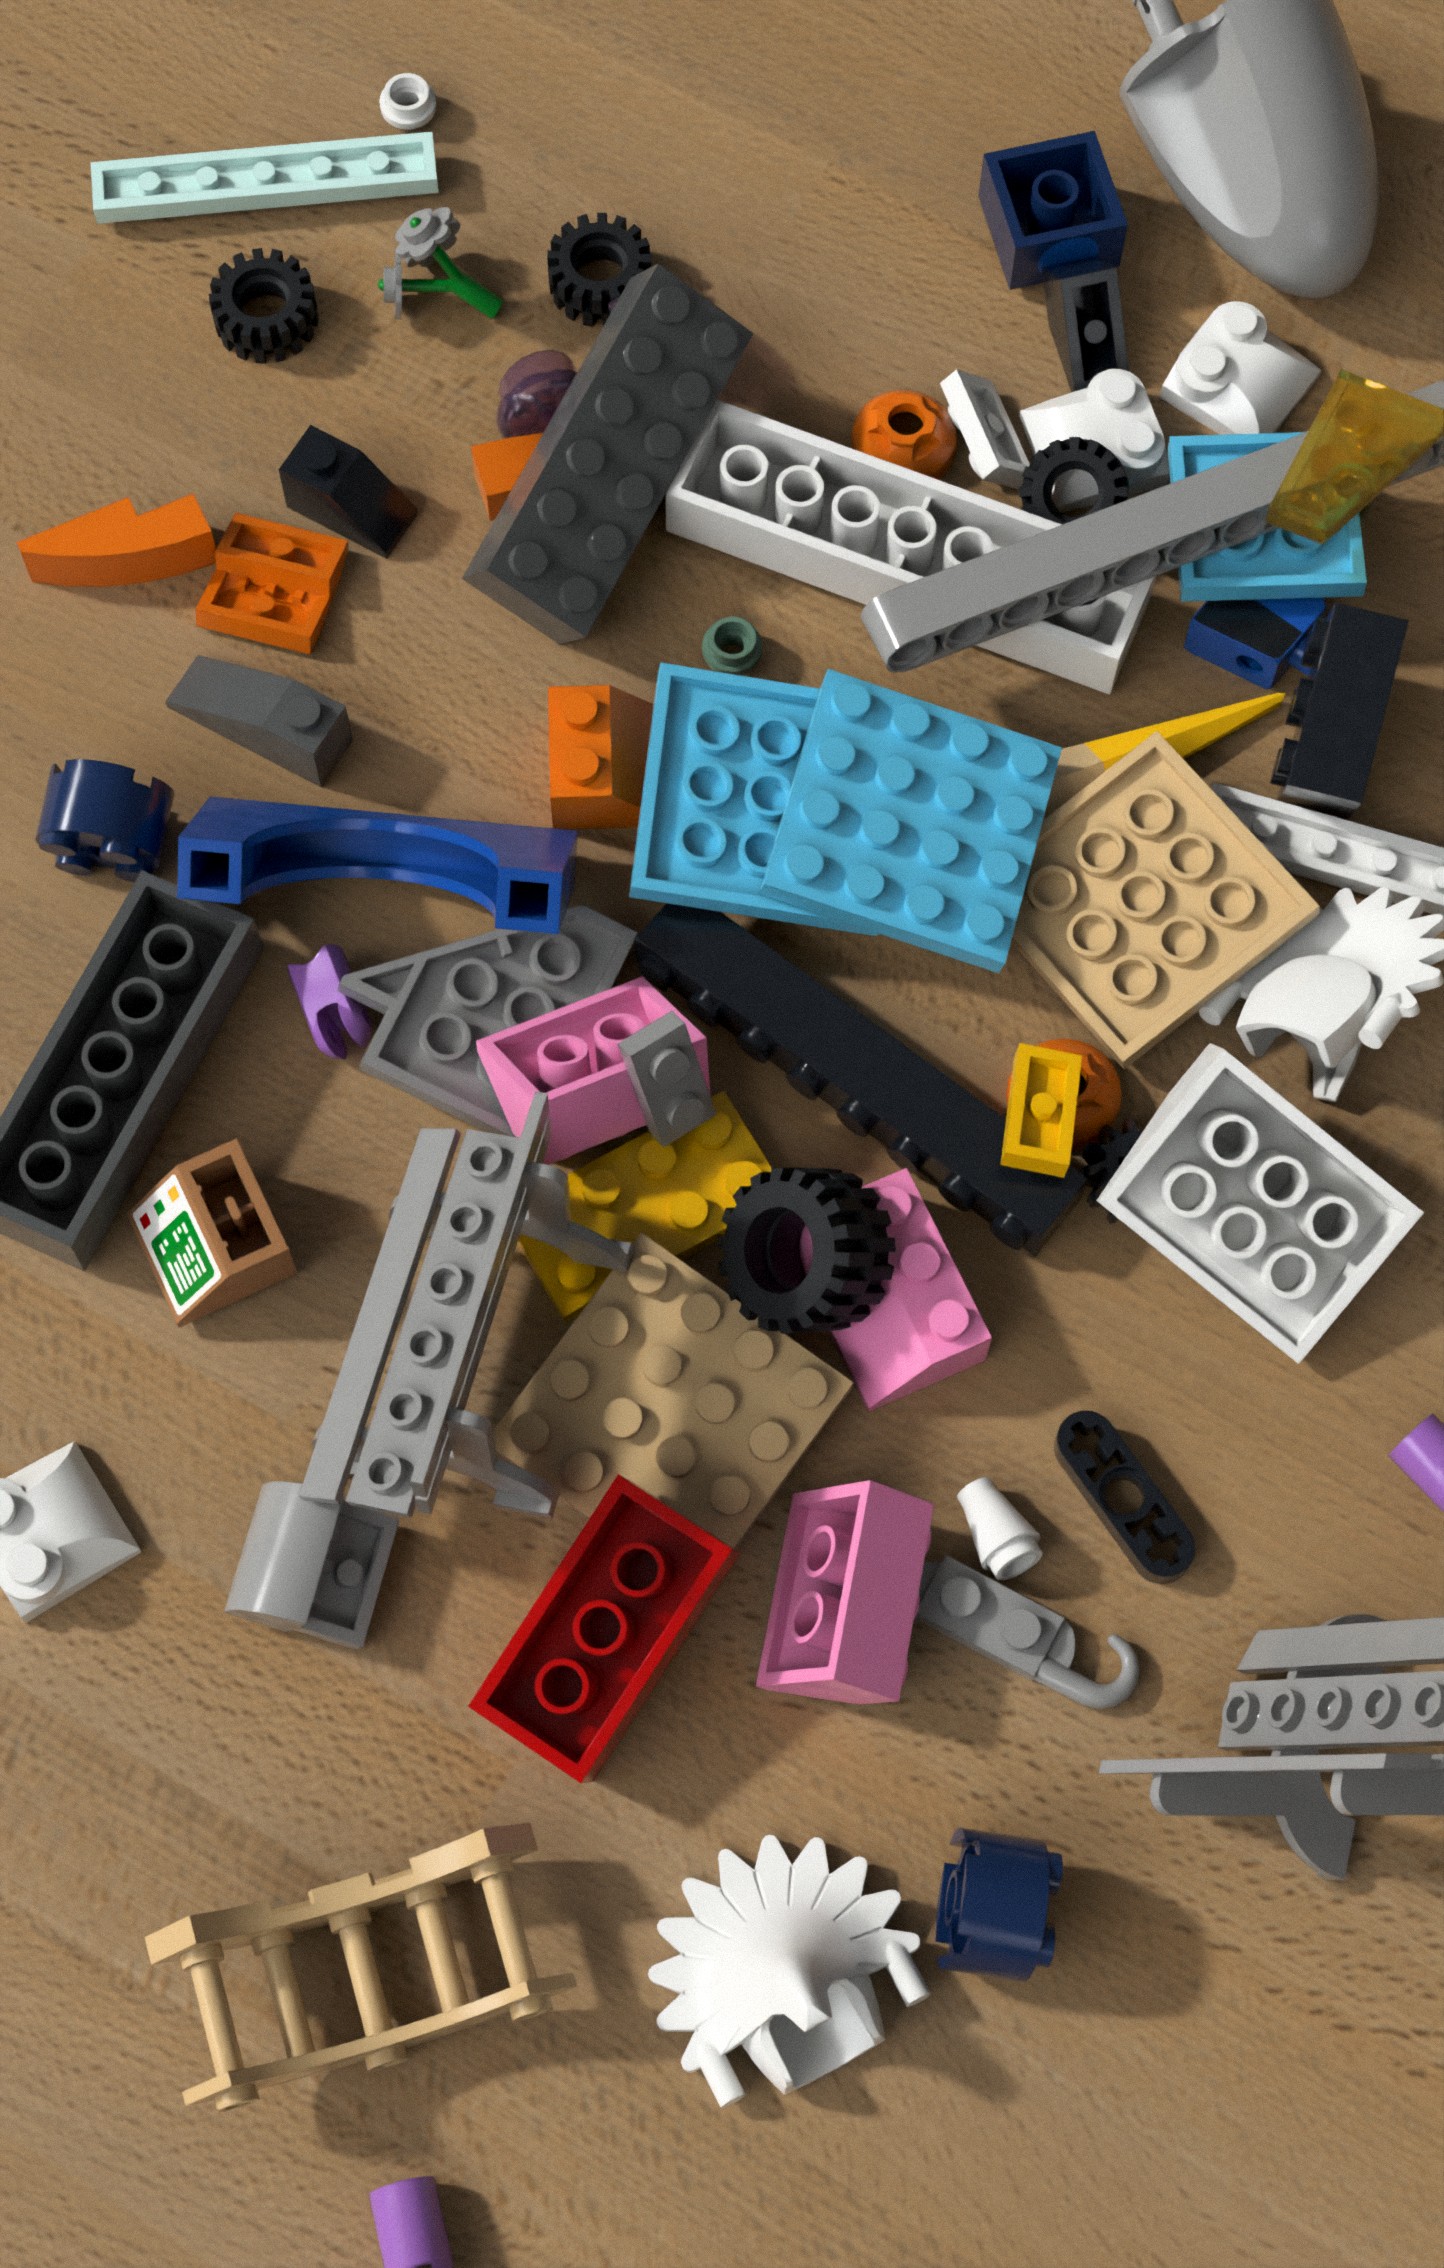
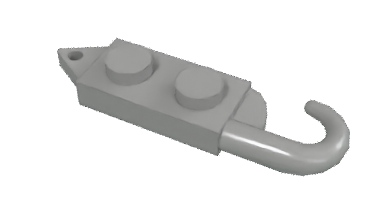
(1016, 1633)

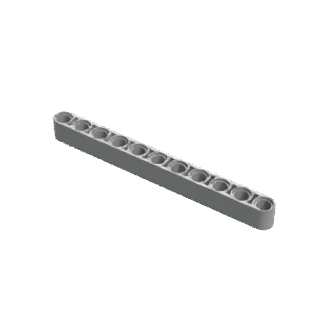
(1091, 555)

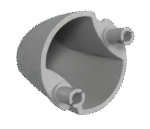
(1263, 136)

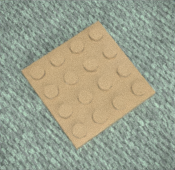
(1151, 900)
(673, 1395)

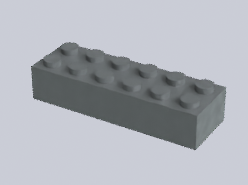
(608, 455)
(117, 1065)

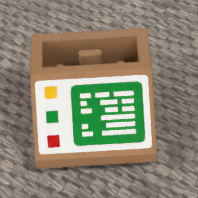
(210, 1234)

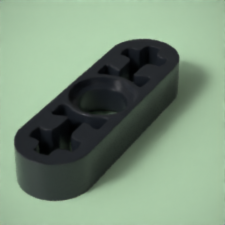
(1165, 1528)

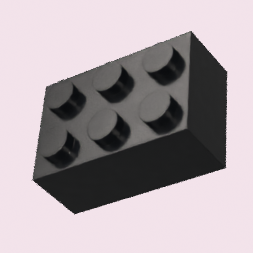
(1338, 710)

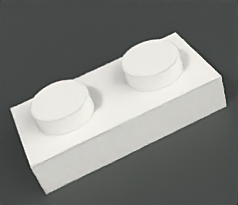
(986, 428)

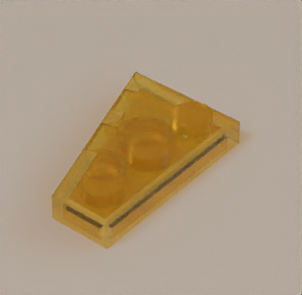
(1351, 455)

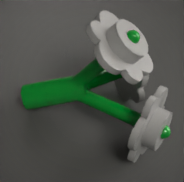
(423, 242)

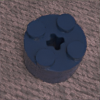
(104, 819)
(997, 1905)

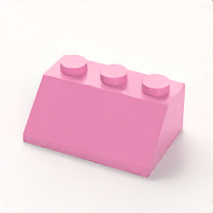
(579, 1065)
(927, 1316)
(846, 1594)

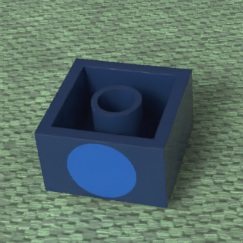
(1051, 206)

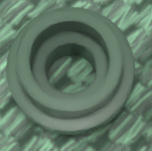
(732, 632)

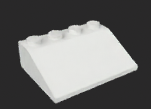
(1257, 1202)

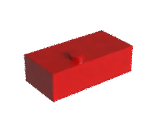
(604, 1630)

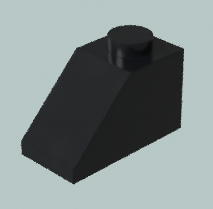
(1085, 318)
(345, 492)

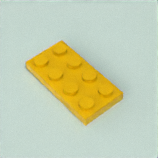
(664, 1192)

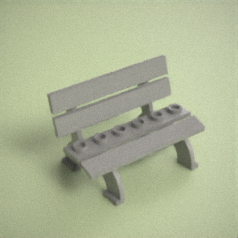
(420, 1414)
(1328, 1701)

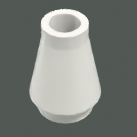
(1000, 1533)

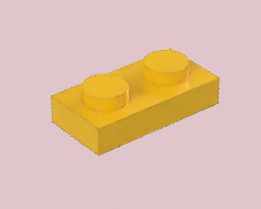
(1041, 1110)

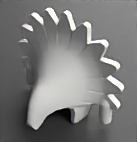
(1338, 983)
(782, 1967)

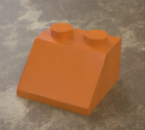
(597, 756)

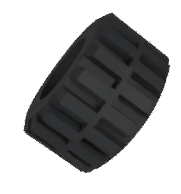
(846, 1242)

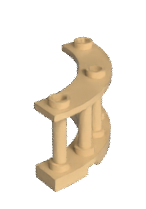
(346, 1908)

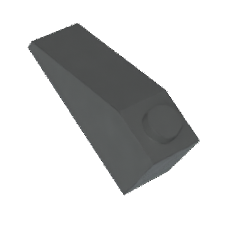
(266, 715)

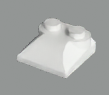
(1238, 374)
(1115, 415)
(57, 1532)

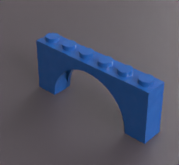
(252, 845)

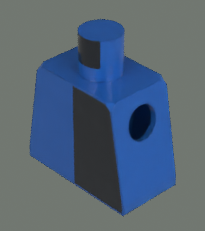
(1254, 636)

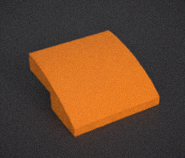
(272, 583)

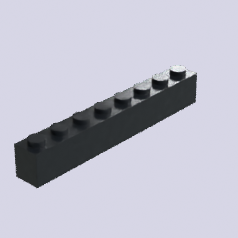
(855, 1069)

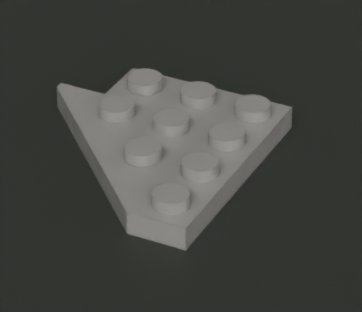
(470, 990)

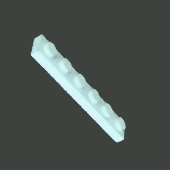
(263, 177)

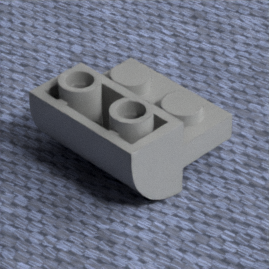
(311, 1565)

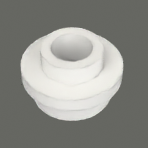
(404, 90)

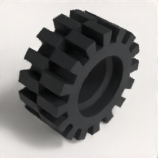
(591, 243)
(259, 278)
(1070, 455)

